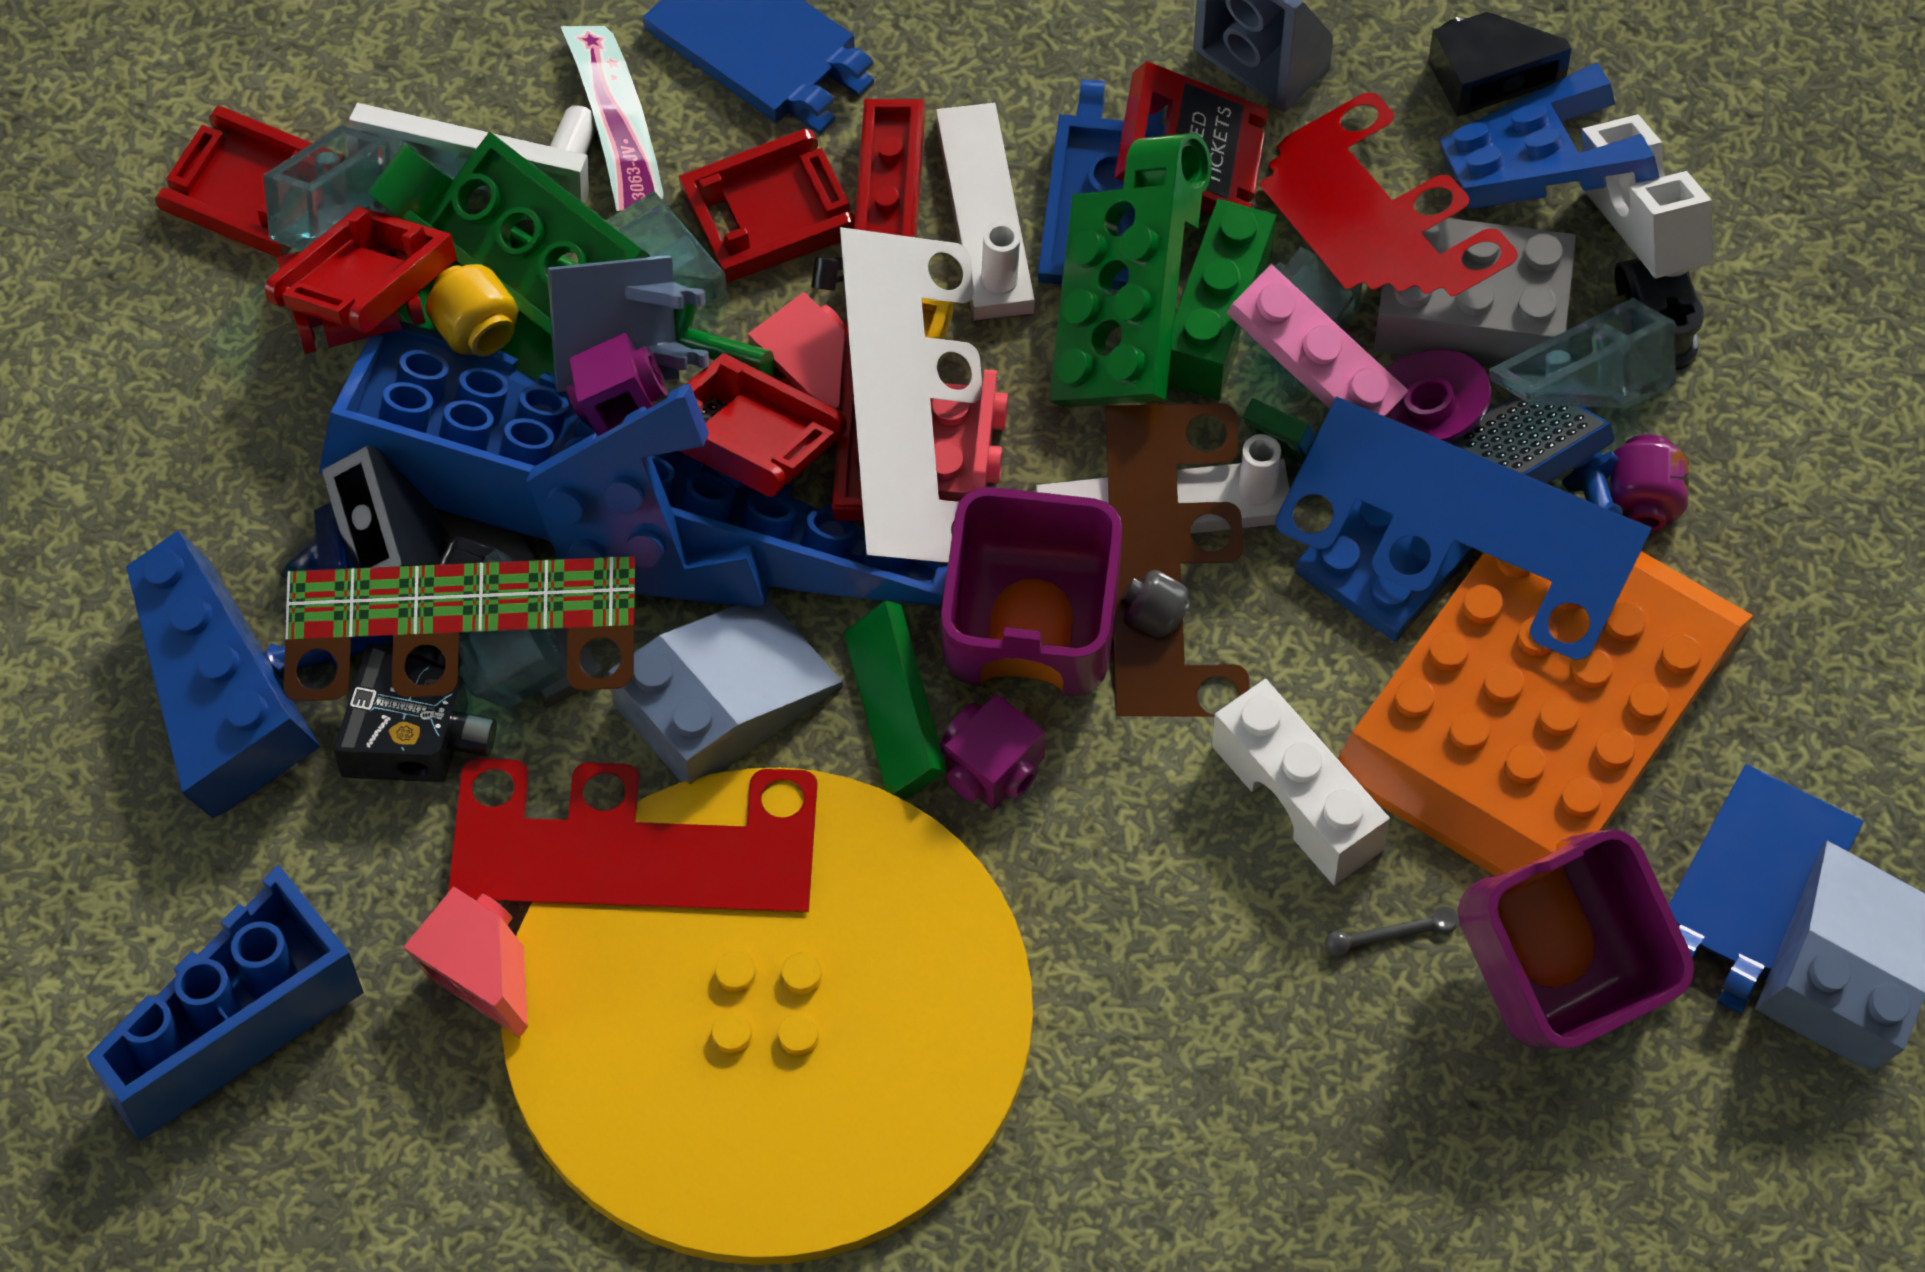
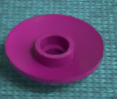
(1444, 395)

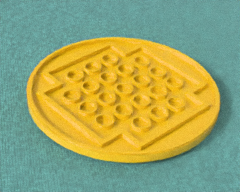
(779, 1071)

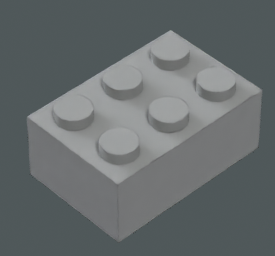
(1493, 317)

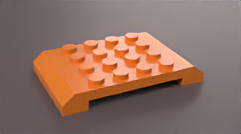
(1522, 746)

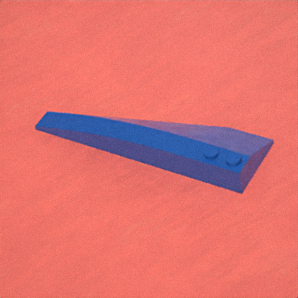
(479, 425)

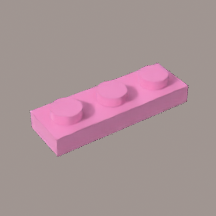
(1313, 345)

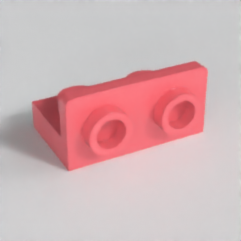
(965, 440)

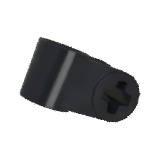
(1669, 296)

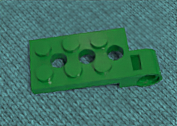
(1165, 189)
(519, 191)

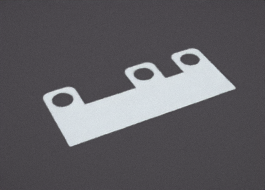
(893, 388)

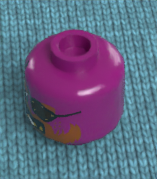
(1650, 480)

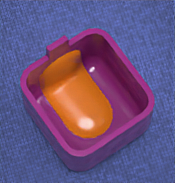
(1031, 588)
(1576, 941)

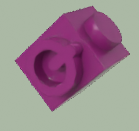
(614, 382)
(992, 752)

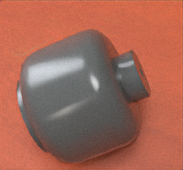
(1155, 603)

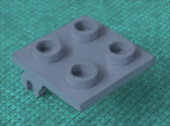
(615, 298)

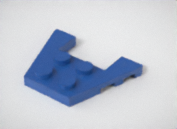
(1527, 147)
(610, 503)

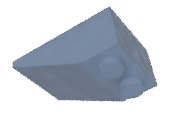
(1265, 44)
(721, 688)
(1851, 961)

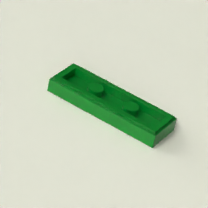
(894, 700)

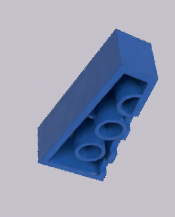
(213, 680)
(227, 1008)

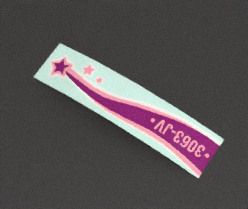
(616, 113)

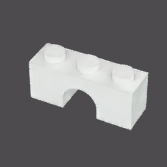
(1660, 218)
(1328, 808)

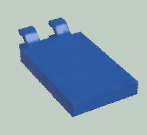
(765, 52)
(1084, 163)
(1753, 874)

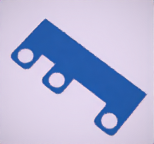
(1467, 499)

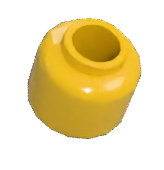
(472, 310)

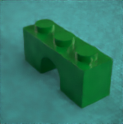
(1228, 262)

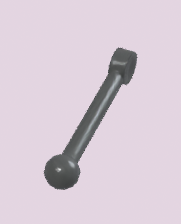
(1443, 921)

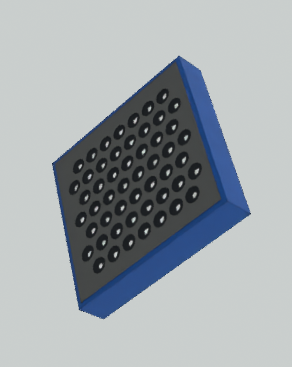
(1538, 438)

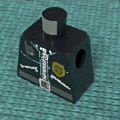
(406, 736)

